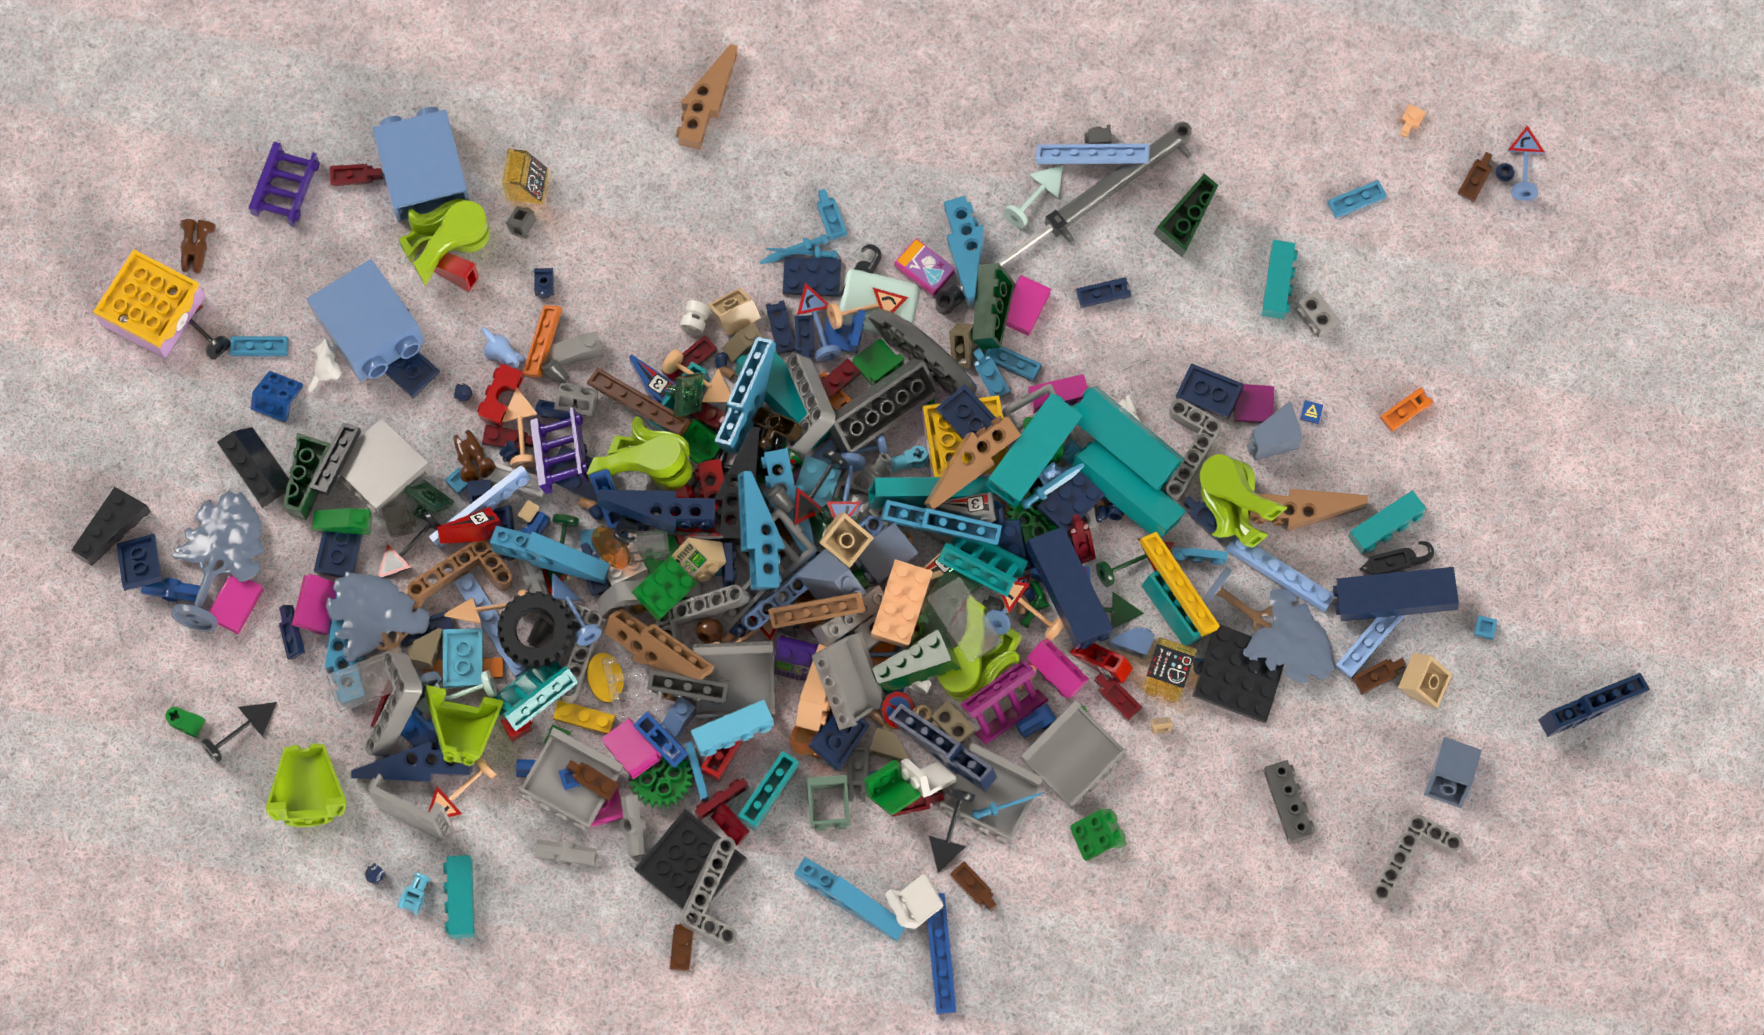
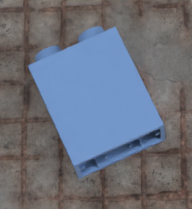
(420, 162)
(366, 321)

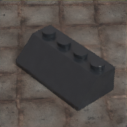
(254, 465)

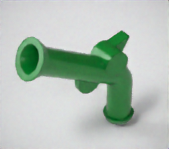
(1038, 604)

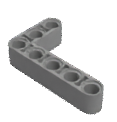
(815, 400)
(1194, 450)
(620, 596)
(710, 608)
(574, 663)
(399, 705)
(1406, 852)
(707, 894)

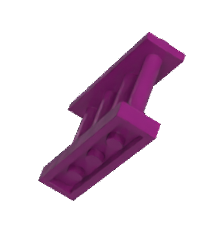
(996, 690)

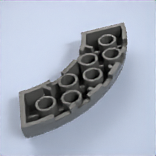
(919, 345)

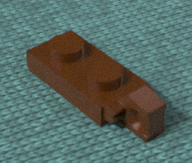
(1476, 178)
(1377, 675)
(592, 780)
(973, 886)
(681, 948)

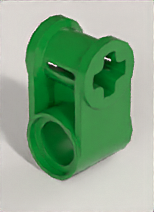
(187, 723)

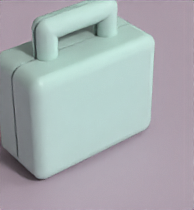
(859, 293)

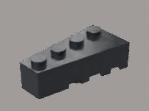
(109, 525)

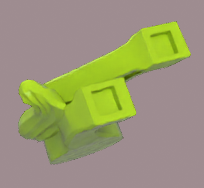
(452, 226)
(655, 453)
(1230, 494)
(975, 675)

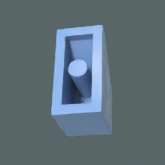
(1134, 642)
(679, 716)

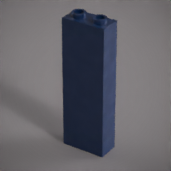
(1069, 588)
(1396, 594)

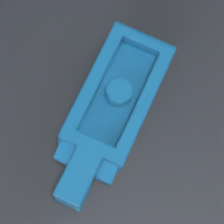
(830, 216)
(990, 375)
(1199, 555)

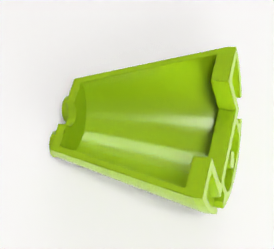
(461, 727)
(305, 788)

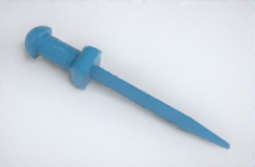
(806, 245)
(817, 253)
(1041, 492)
(993, 809)

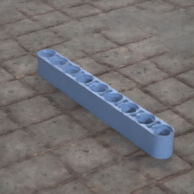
(787, 586)

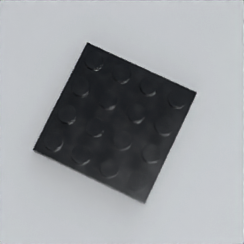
(1235, 680)
(679, 858)

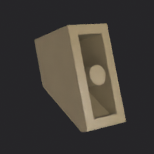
(741, 342)
(962, 344)
(426, 650)
(887, 745)

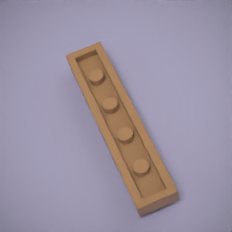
(816, 610)

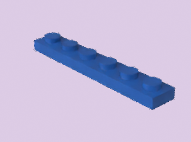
(941, 961)

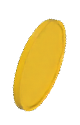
(597, 679)

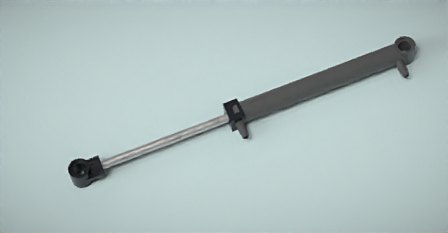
(1059, 220)

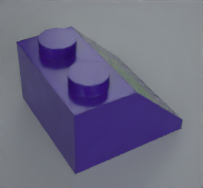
(794, 658)

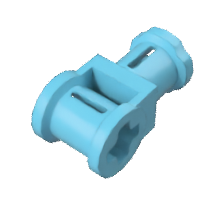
(910, 459)
(413, 896)

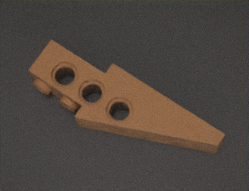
(715, 84)
(958, 473)
(1321, 505)
(655, 646)

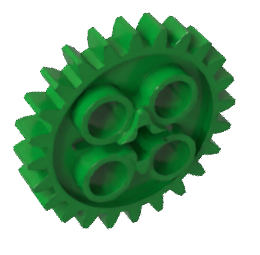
(1028, 529)
(676, 785)

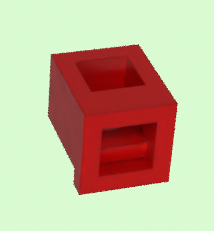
(513, 735)

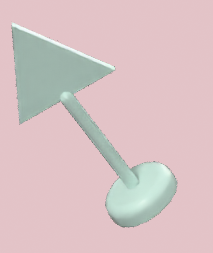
(1049, 180)
(488, 685)

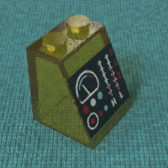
(524, 177)
(1169, 670)

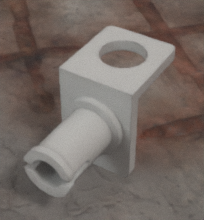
(874, 470)

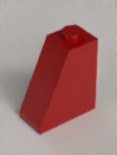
(457, 271)

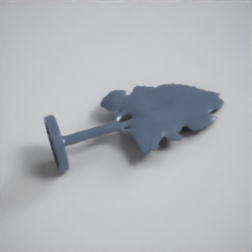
(226, 534)

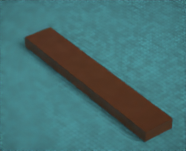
(638, 402)

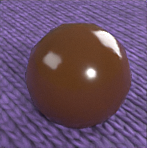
(709, 629)

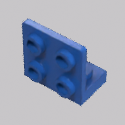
(846, 337)
(275, 395)
(419, 730)

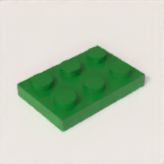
(664, 588)

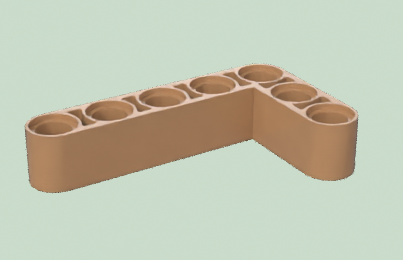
(459, 569)

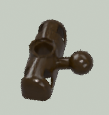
(777, 425)

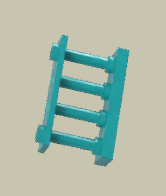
(980, 571)
(538, 699)

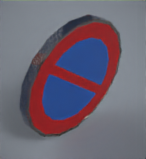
(891, 702)

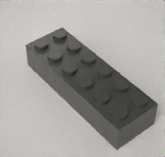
(883, 405)

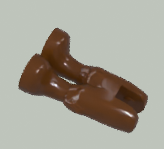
(194, 251)
(469, 450)

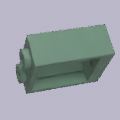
(826, 783)

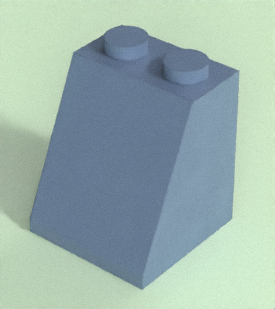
(1276, 434)
(882, 551)
(829, 577)
(1453, 772)

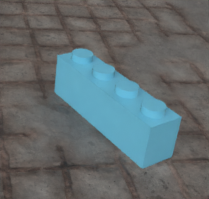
(732, 728)

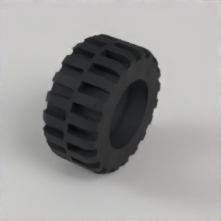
(530, 603)

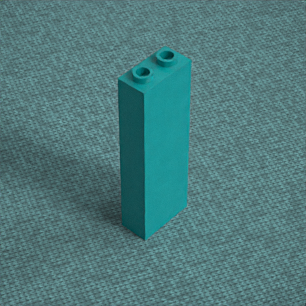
(781, 392)
(1127, 438)
(1033, 449)
(916, 490)
(1128, 491)

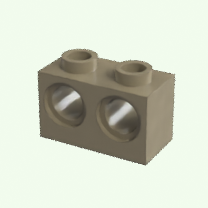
(956, 721)

